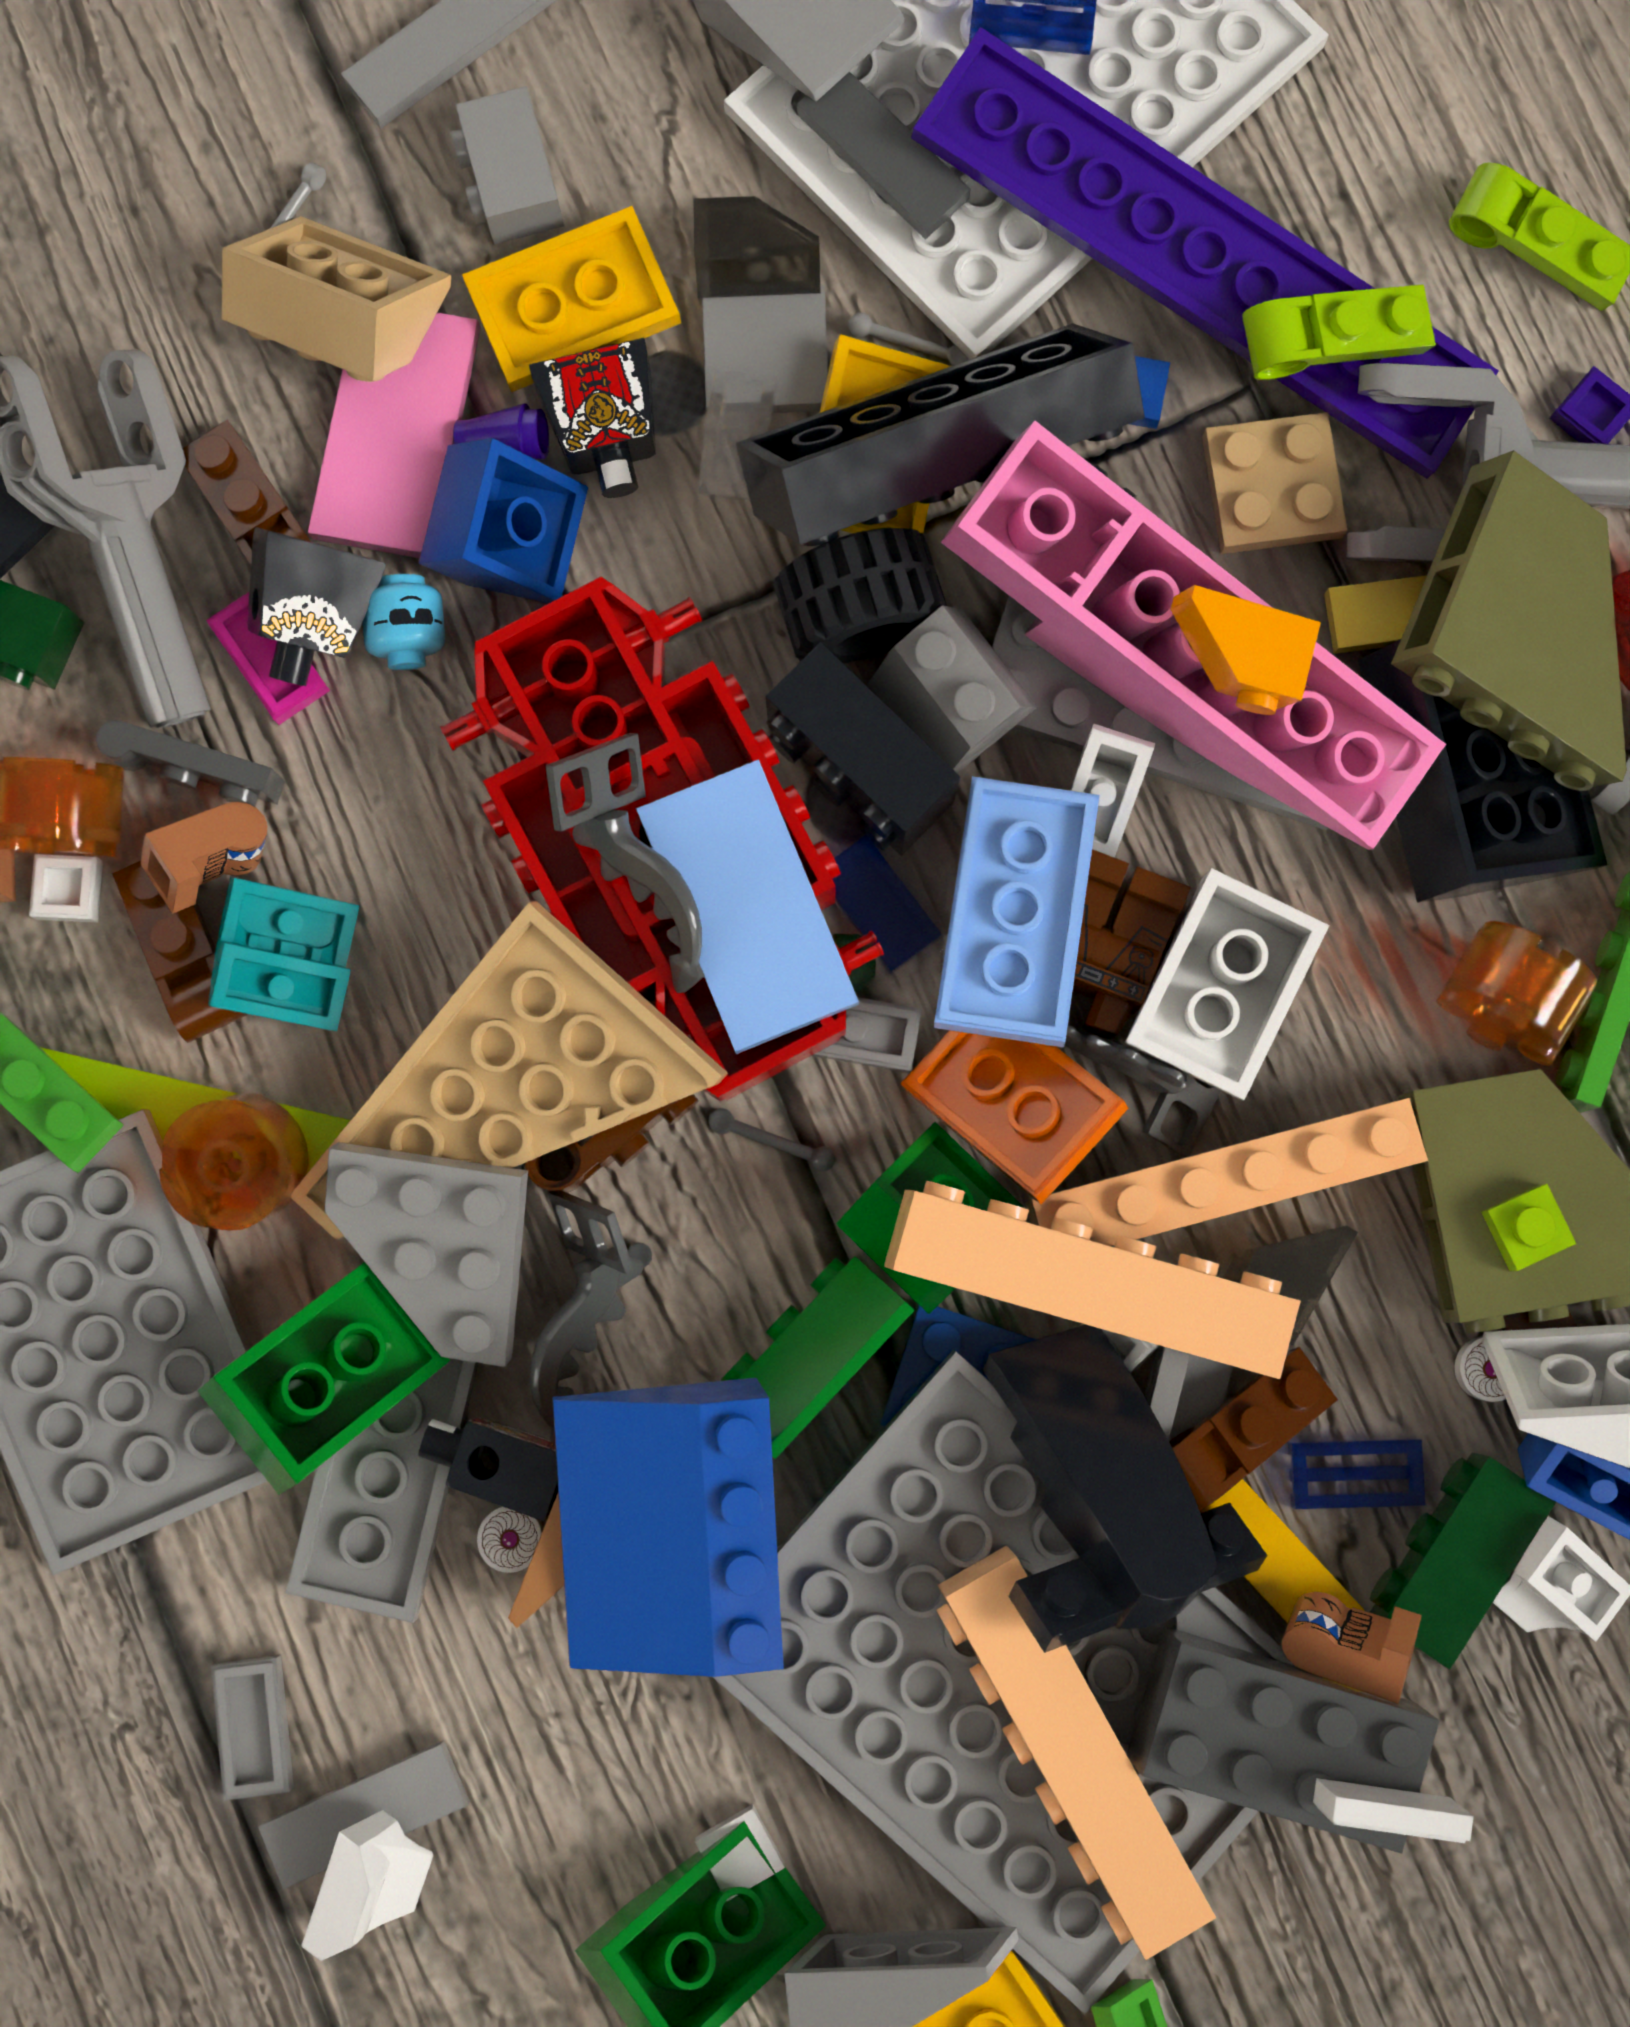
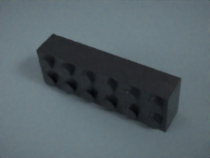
(937, 432)

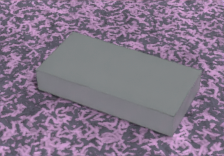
(252, 1727)

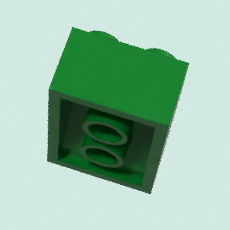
(321, 1378)
(691, 1955)

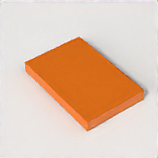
(1016, 1105)

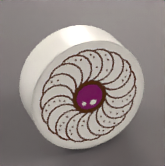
(1476, 1372)
(508, 1539)

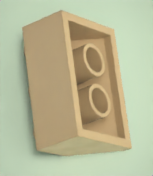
(331, 297)

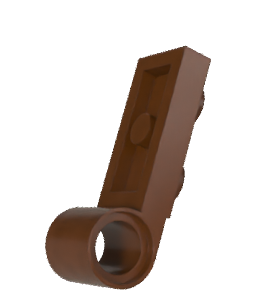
(238, 487)
(177, 954)
(616, 1144)
(1250, 1427)

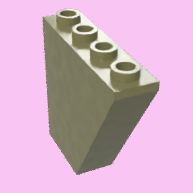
(1524, 623)
(1496, 1142)

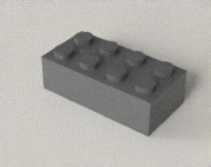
(1269, 1729)

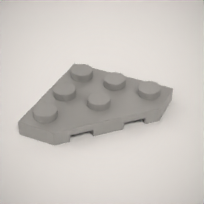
(438, 1240)

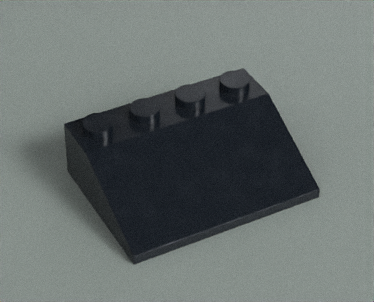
(1480, 809)

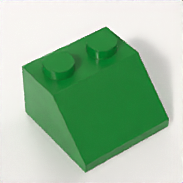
(874, 1215)

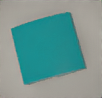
(283, 954)

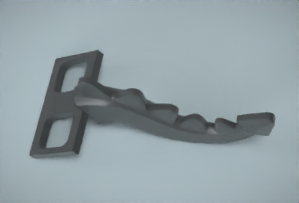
(622, 853)
(1156, 1077)
(590, 1303)

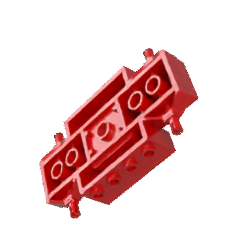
(582, 678)

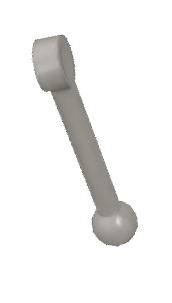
(312, 178)
(861, 325)

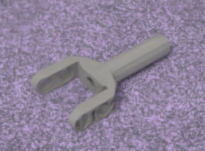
(1589, 470)
(115, 517)

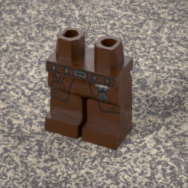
(1121, 961)

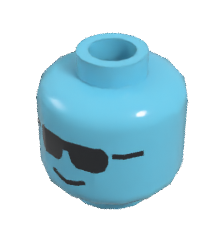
(404, 621)

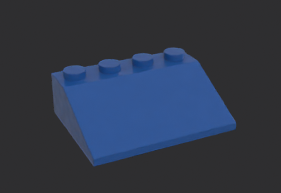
(669, 1529)

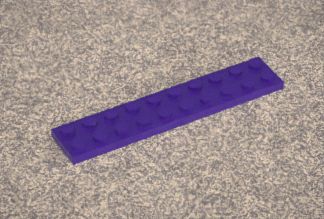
(1163, 228)

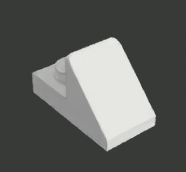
(1114, 769)

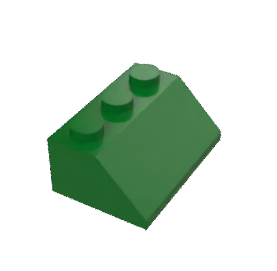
(822, 1345)

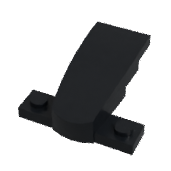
(1109, 1494)

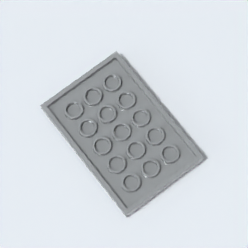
(103, 1351)

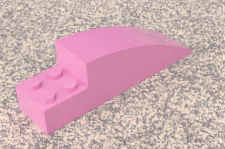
(1102, 595)

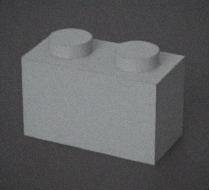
(509, 166)

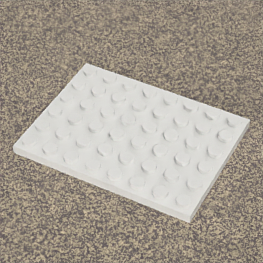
(1161, 66)

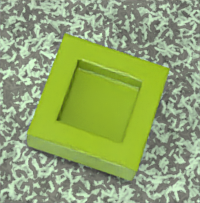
(1528, 1227)

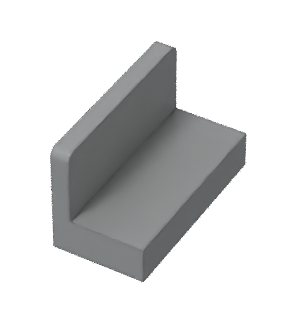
(1184, 1389)

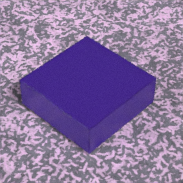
(1594, 409)

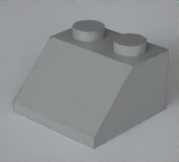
(951, 687)

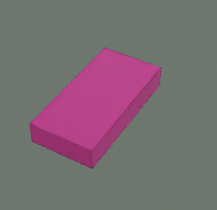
(254, 659)

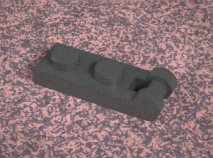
(188, 762)

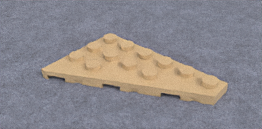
(524, 1061)

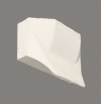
(1562, 1585)
(368, 1882)

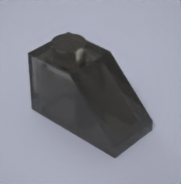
(752, 250)
(1301, 1264)

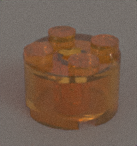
(60, 807)
(1517, 992)
(202, 1144)

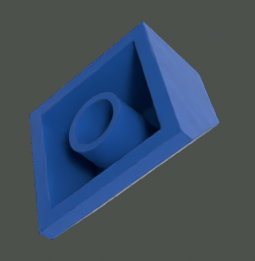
(503, 521)

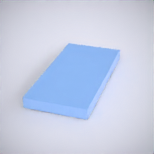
(1017, 912)
(759, 918)

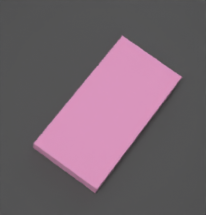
(392, 444)

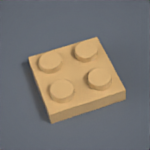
(1274, 483)

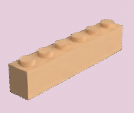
(1240, 1175)
(1092, 1282)
(1079, 1759)

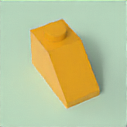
(1248, 647)

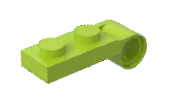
(1543, 231)
(1336, 328)

